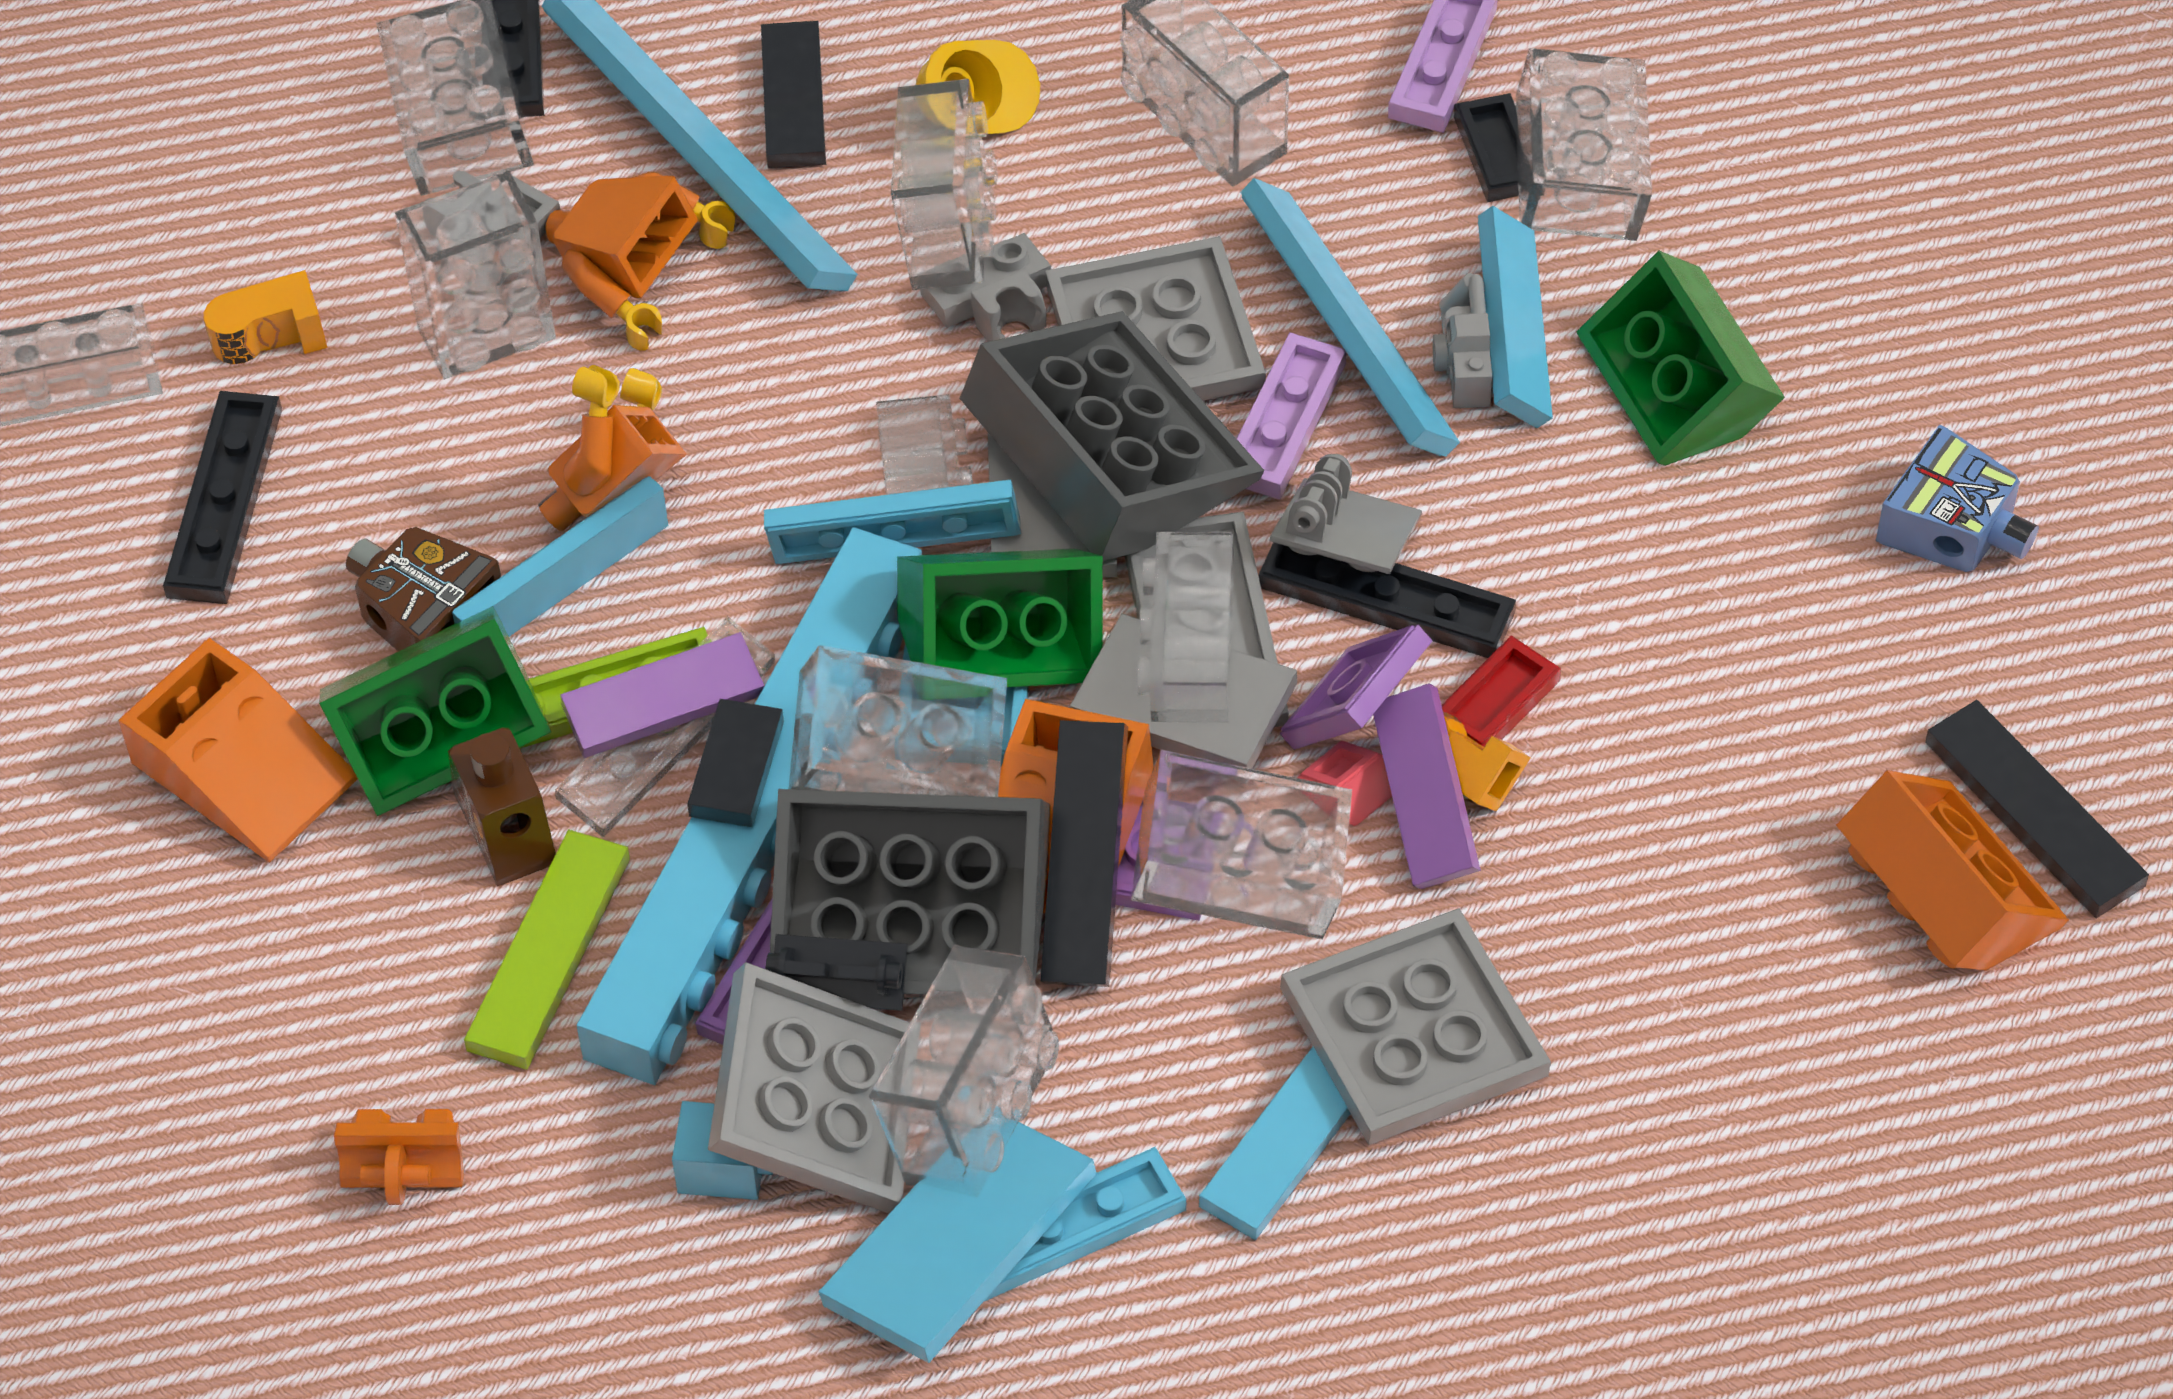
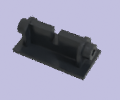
(852, 969)

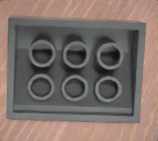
(1106, 431)
(912, 873)

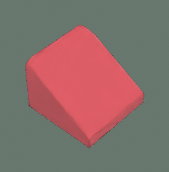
(1354, 769)

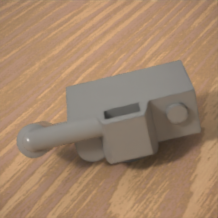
(1465, 343)

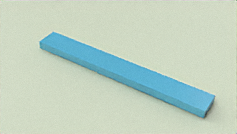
(702, 145)

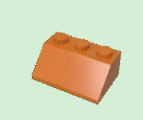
(1948, 871)

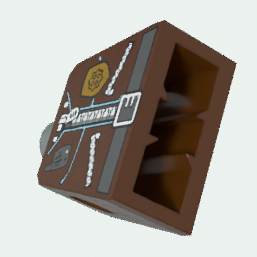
(416, 583)
(490, 786)

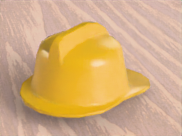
(997, 76)

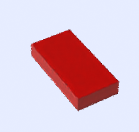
(1502, 691)

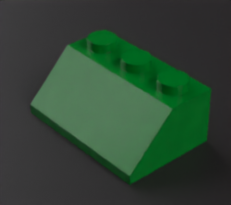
(1679, 361)
(1004, 613)
(424, 700)

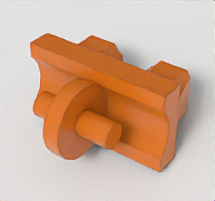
(399, 1154)

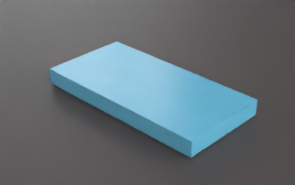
(950, 1250)

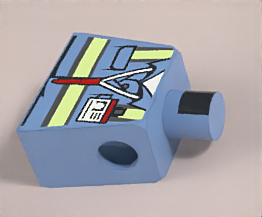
(1954, 506)

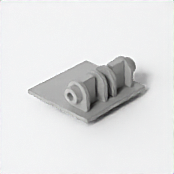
(1344, 523)

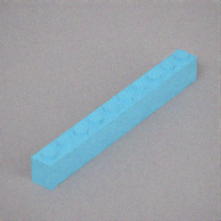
(725, 868)

